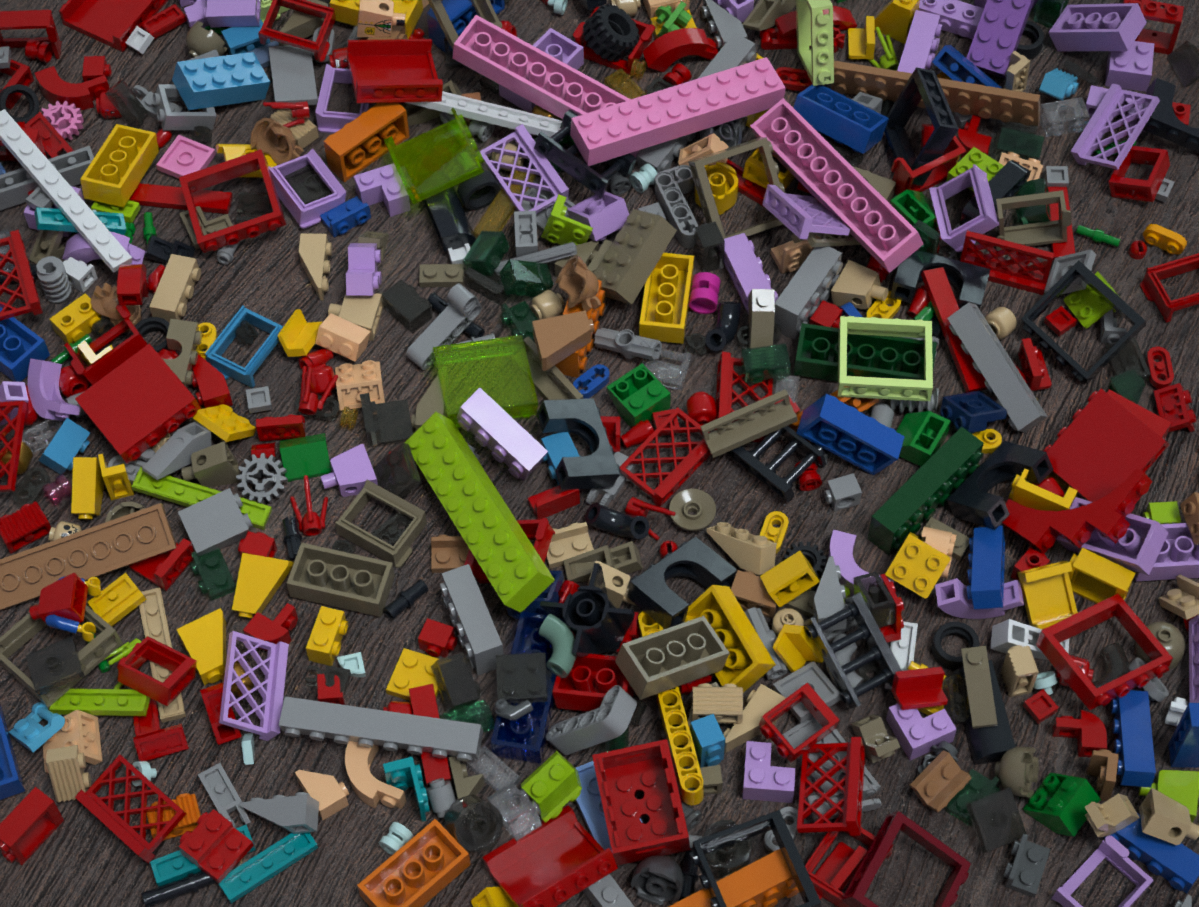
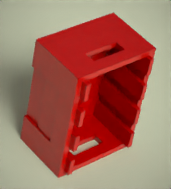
(647, 770)

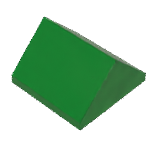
(305, 457)

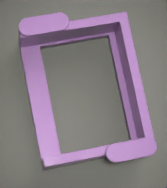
(330, 120)
(309, 213)
(981, 224)
(1117, 855)

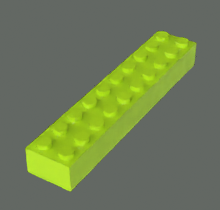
(479, 513)

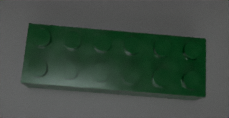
(865, 355)
(925, 491)

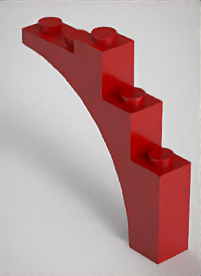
(1076, 525)

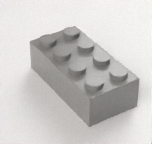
(807, 290)
(471, 618)

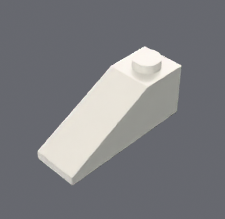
(1013, 633)

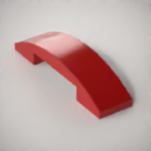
(841, 19)

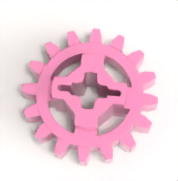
(61, 118)

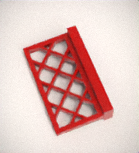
(1012, 271)
(25, 278)
(724, 387)
(14, 444)
(680, 474)
(852, 793)
(121, 827)

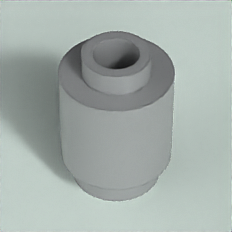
(883, 414)
(440, 796)

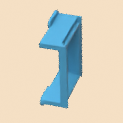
(231, 369)

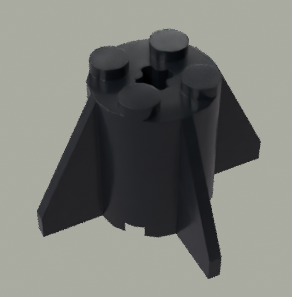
(592, 617)

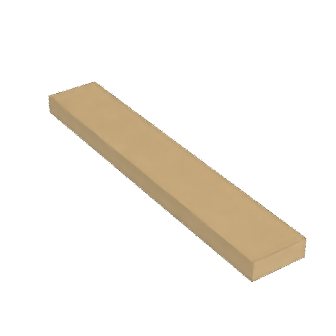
(156, 627)

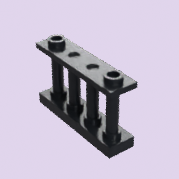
(575, 167)
(767, 473)
(866, 629)

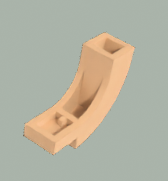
(365, 785)

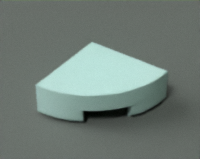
(353, 663)
(248, 748)

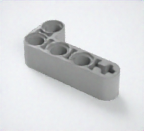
(669, 190)
(446, 327)
(596, 725)

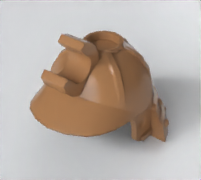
(275, 140)
(579, 284)
(105, 302)

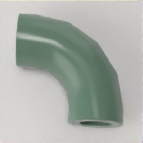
(562, 642)

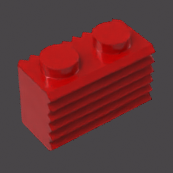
(23, 526)

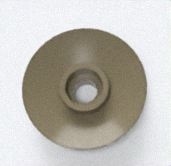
(693, 501)

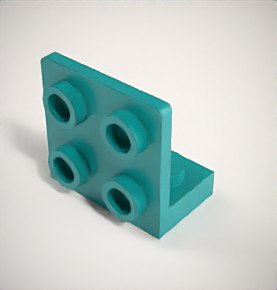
(406, 774)

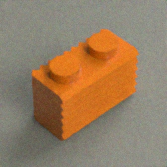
(188, 804)

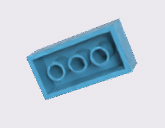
(220, 80)

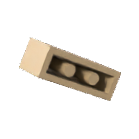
(175, 288)

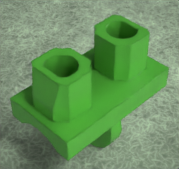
(665, 15)

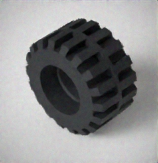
(611, 32)

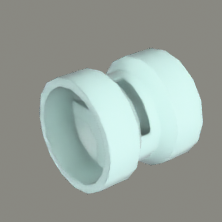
(643, 178)
(396, 838)

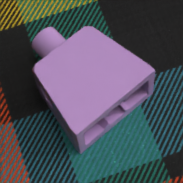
(350, 472)

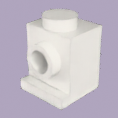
(80, 274)

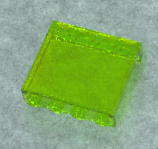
(436, 159)
(493, 365)

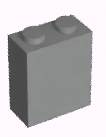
(215, 522)

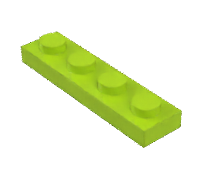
(102, 702)

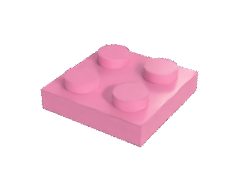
(185, 157)

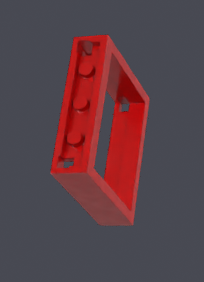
(224, 172)
(1092, 697)

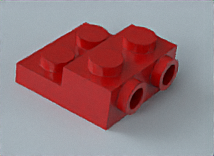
(214, 845)

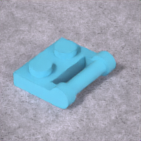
(31, 733)

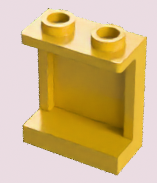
(1039, 498)
(1048, 594)

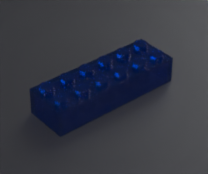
(526, 736)

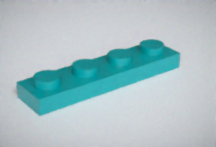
(55, 220)
(267, 865)
(176, 866)

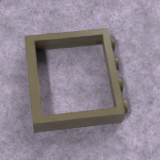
(704, 190)
(90, 655)

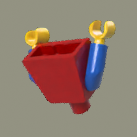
(64, 604)

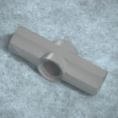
(628, 343)
(768, 638)

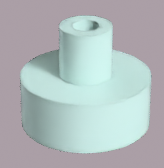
(559, 6)
(1045, 681)
(145, 769)

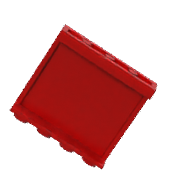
(108, 19)
(393, 71)
(138, 403)
(1103, 447)
(549, 863)

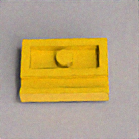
(117, 600)

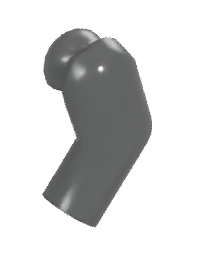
(512, 712)

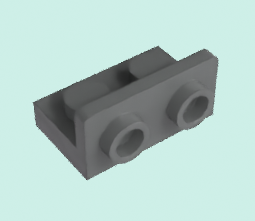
(1027, 867)

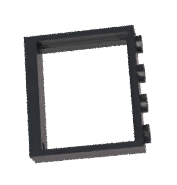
(926, 86)
(1107, 294)
(772, 821)

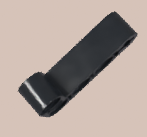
(1002, 185)

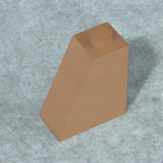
(561, 336)

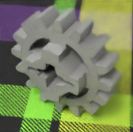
(261, 488)

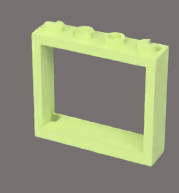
(816, 31)
(885, 387)

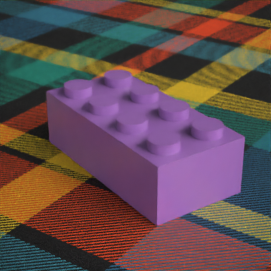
(998, 35)

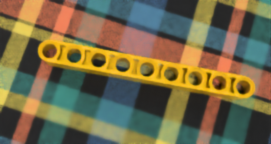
(677, 735)

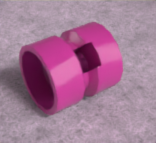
(704, 293)

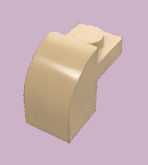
(1111, 815)

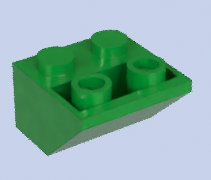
(915, 207)
(638, 395)
(923, 435)
(1061, 803)

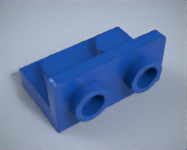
(346, 216)

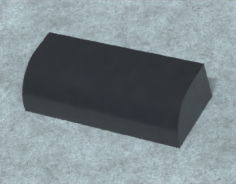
(449, 219)
(992, 742)

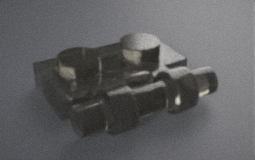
(253, 204)

